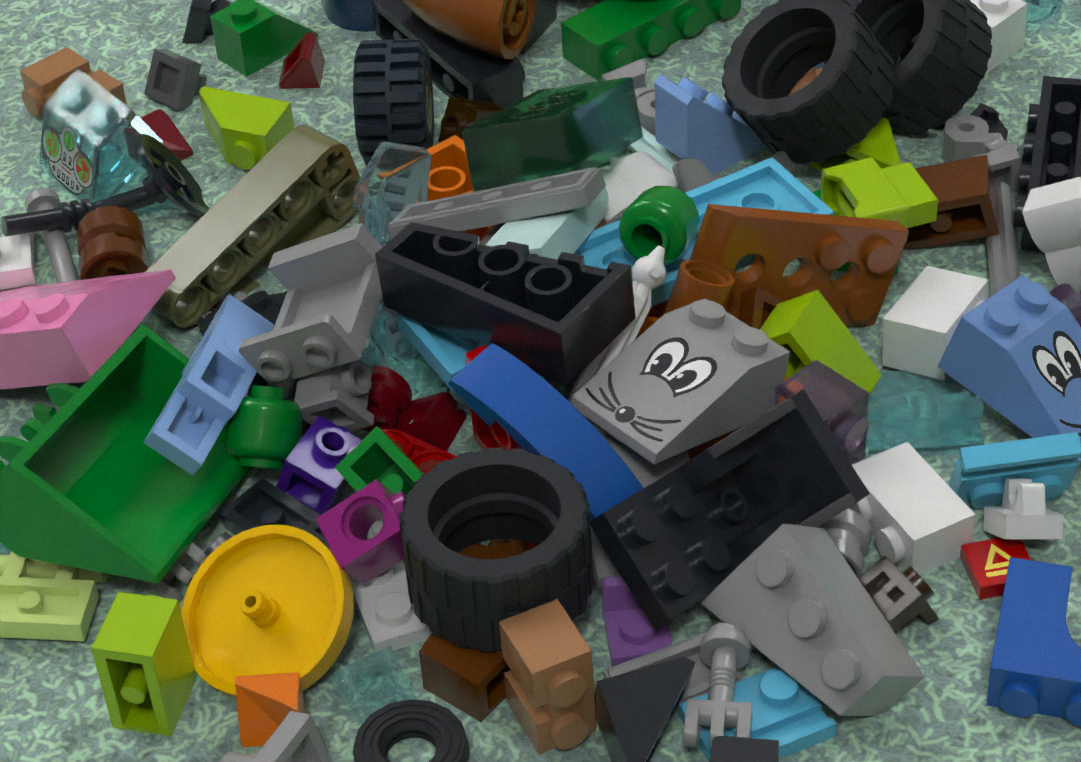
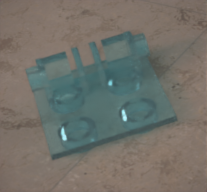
(923, 413)

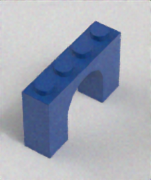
(1033, 654)

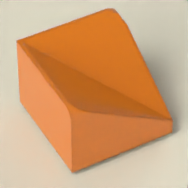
(265, 703)

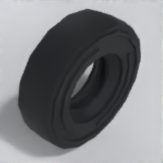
(411, 719)

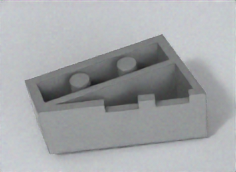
(817, 622)

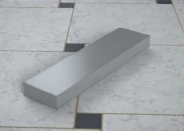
(505, 202)

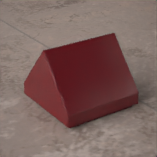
(303, 65)

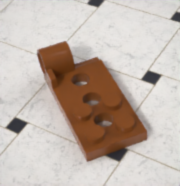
(778, 239)

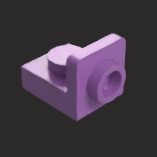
(626, 625)

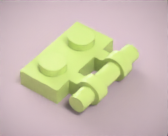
(46, 599)

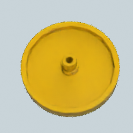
(267, 607)

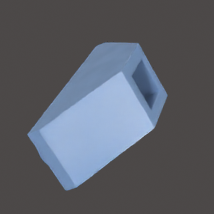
(701, 126)

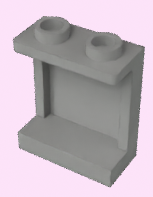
(326, 307)

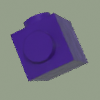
(310, 468)

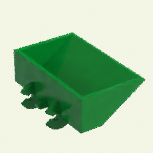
(91, 487)

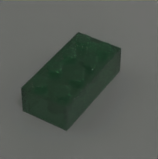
(553, 133)

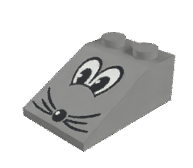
(685, 382)

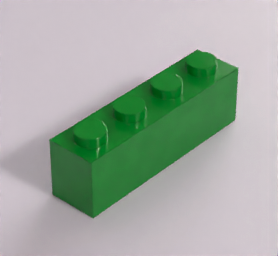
(631, 30)

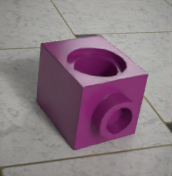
(348, 527)

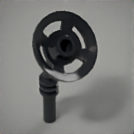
(163, 182)

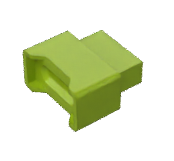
(877, 193)

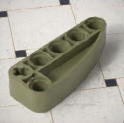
(286, 199)

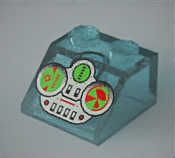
(89, 139)

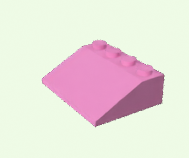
(71, 326)

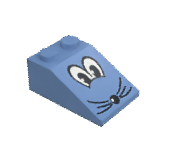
(1021, 358)

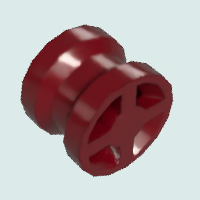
(387, 397)

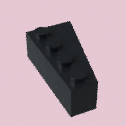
(530, 305)

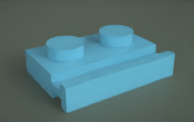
(984, 468)
(780, 712)

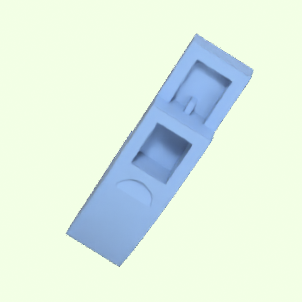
(209, 388)

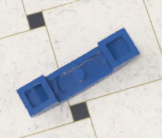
(545, 424)

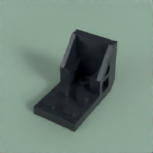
(720, 506)

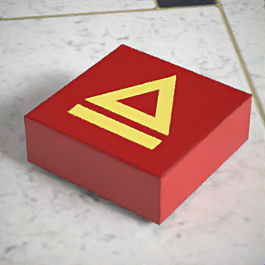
(988, 564)

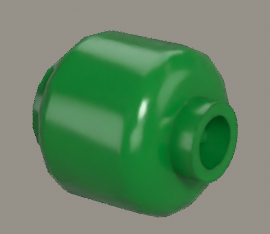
(659, 218)
(264, 428)

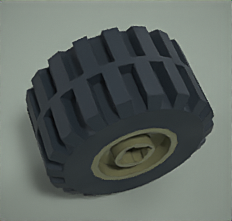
(392, 94)

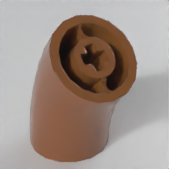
(483, 25)

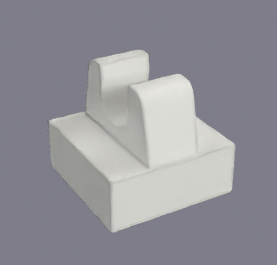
(1023, 513)

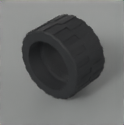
(941, 66)
(831, 109)
(486, 499)

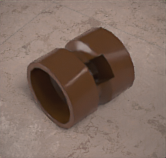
(111, 243)

